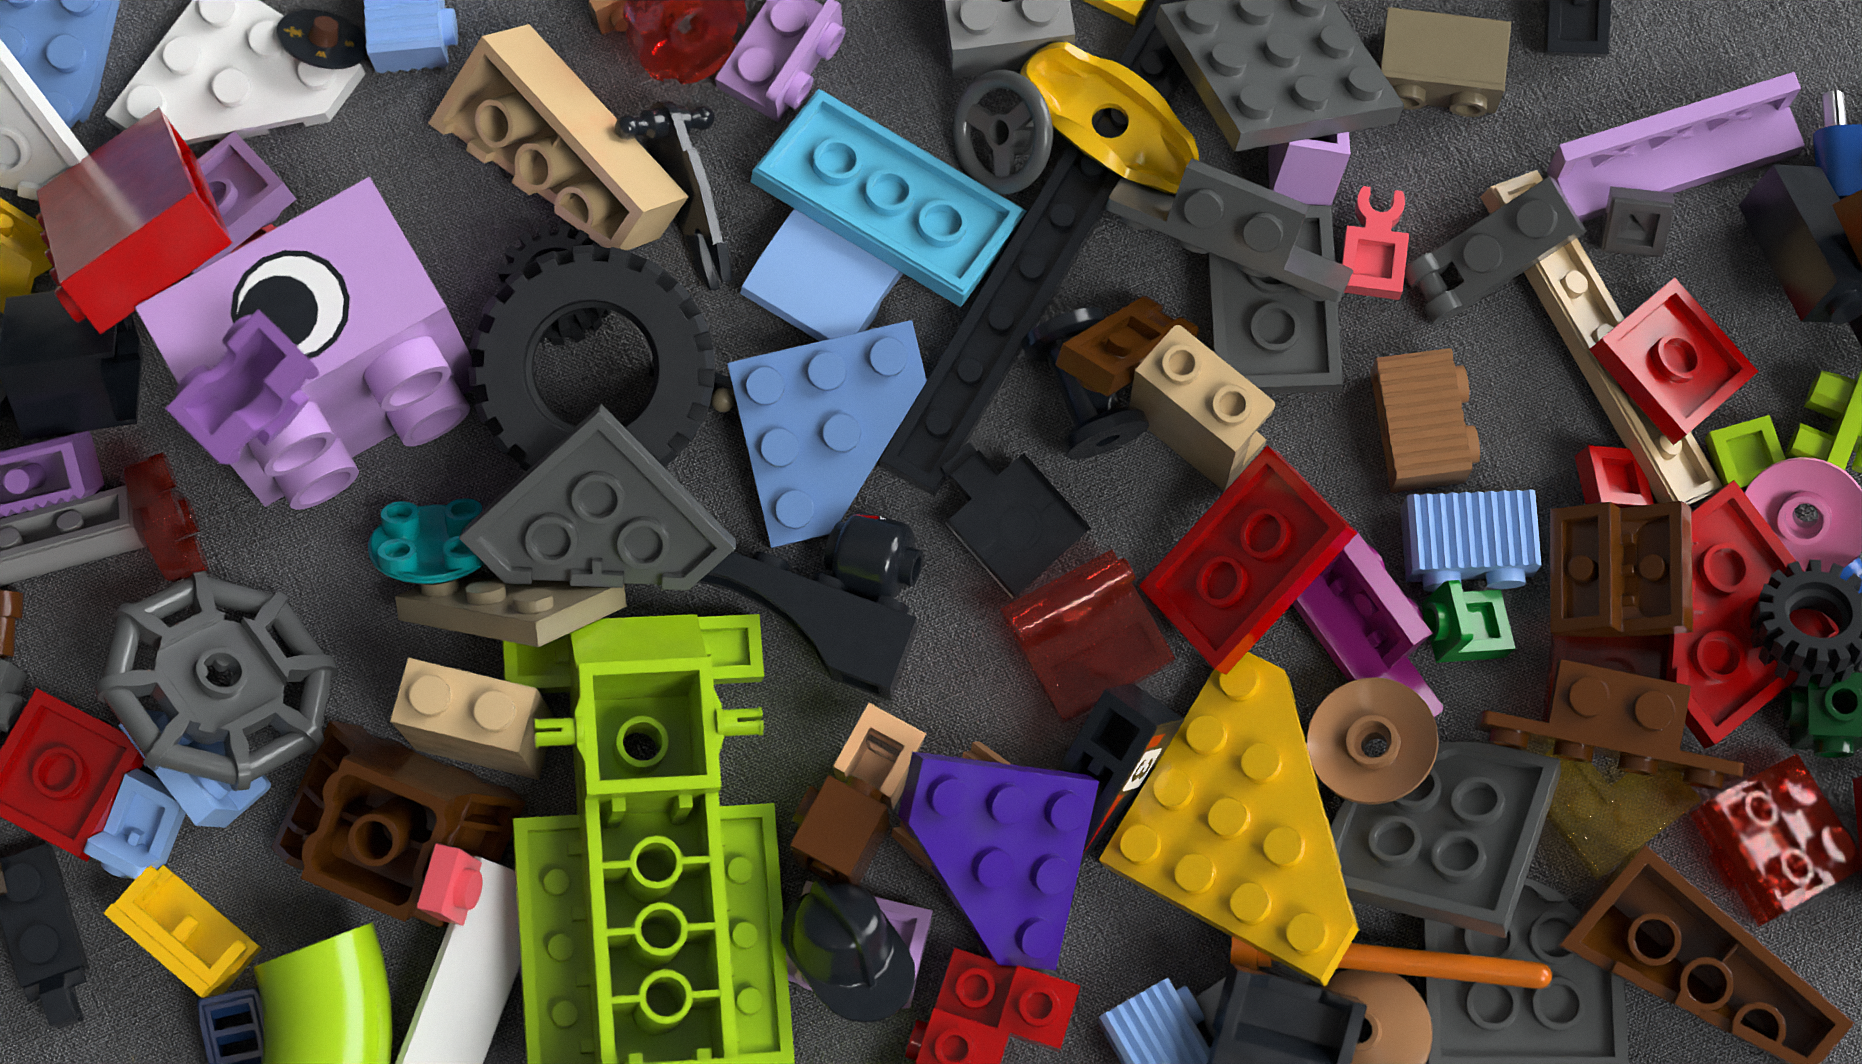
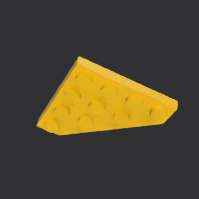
(1240, 825)

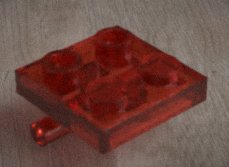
(1087, 634)
(1776, 839)

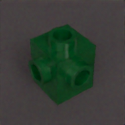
(1817, 724)

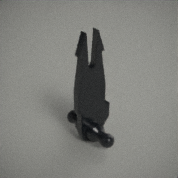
(668, 142)

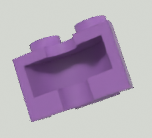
(246, 393)

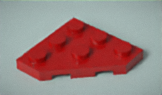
(1730, 564)

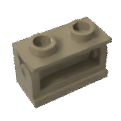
(1445, 60)

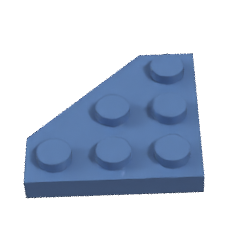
(822, 421)

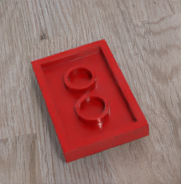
(1247, 560)

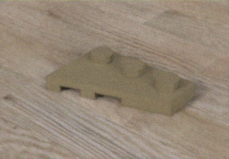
(508, 611)

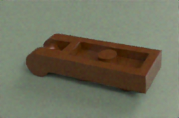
(1112, 349)

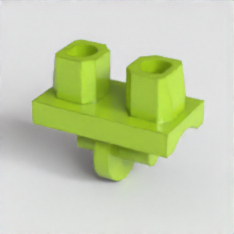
(1839, 399)

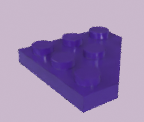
(1002, 847)

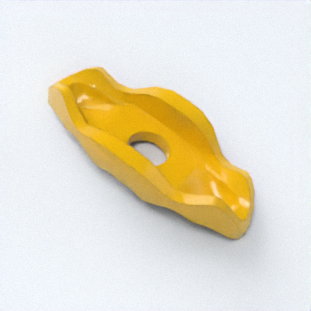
(1079, 85)

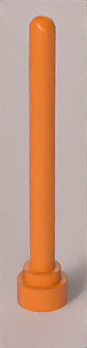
(1421, 963)

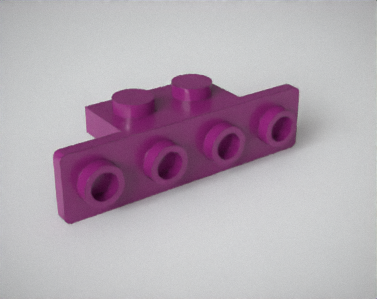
(1366, 620)

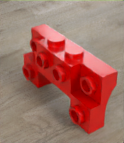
(985, 1006)

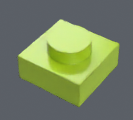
(1744, 450)

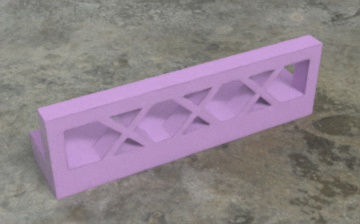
(1681, 146)

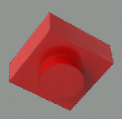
(1612, 476)

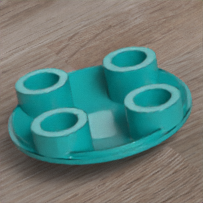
(424, 541)

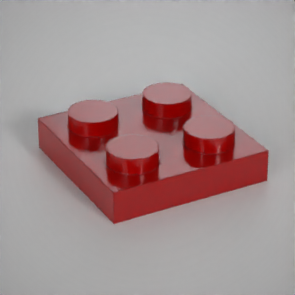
(1673, 361)
(62, 772)

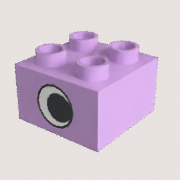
(359, 310)

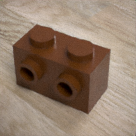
(840, 829)

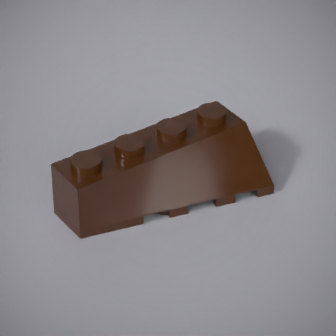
(1689, 952)

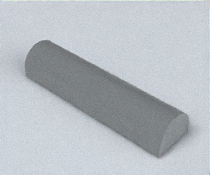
(69, 535)

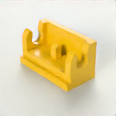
(183, 931)

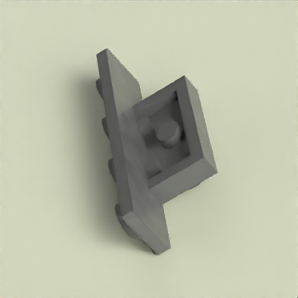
(1235, 222)

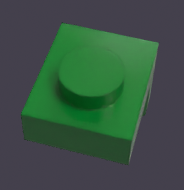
(1467, 624)

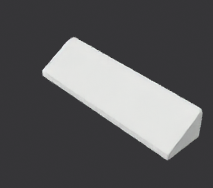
(469, 979)

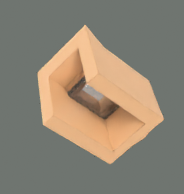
(879, 753)

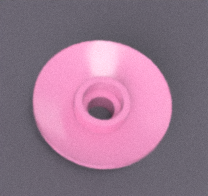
(1828, 488)

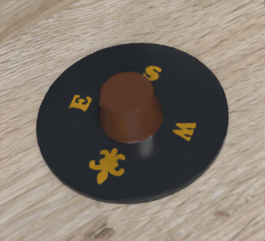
(322, 39)

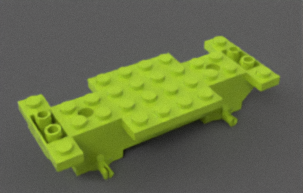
(653, 905)

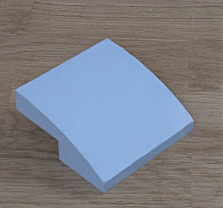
(819, 280)

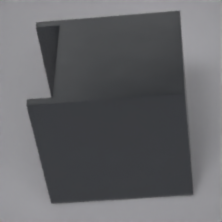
(65, 372)

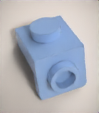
(138, 827)

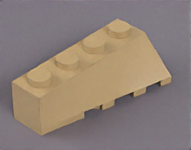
(557, 140)

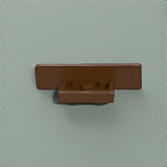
(1614, 718)

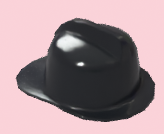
(848, 952)

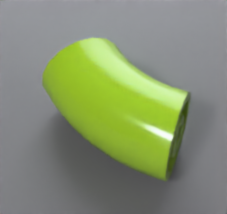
(327, 1002)

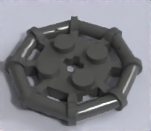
(213, 711)

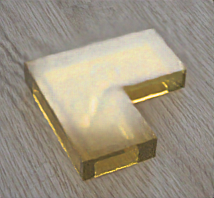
(1611, 821)

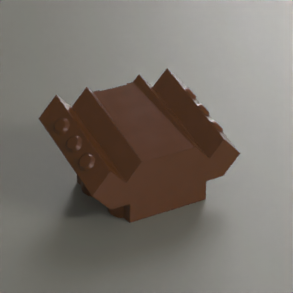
(374, 816)

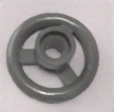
(1011, 133)

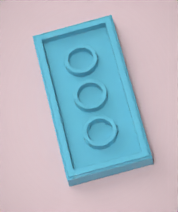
(888, 197)

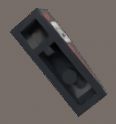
(1119, 749)

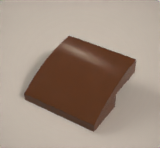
(1621, 570)

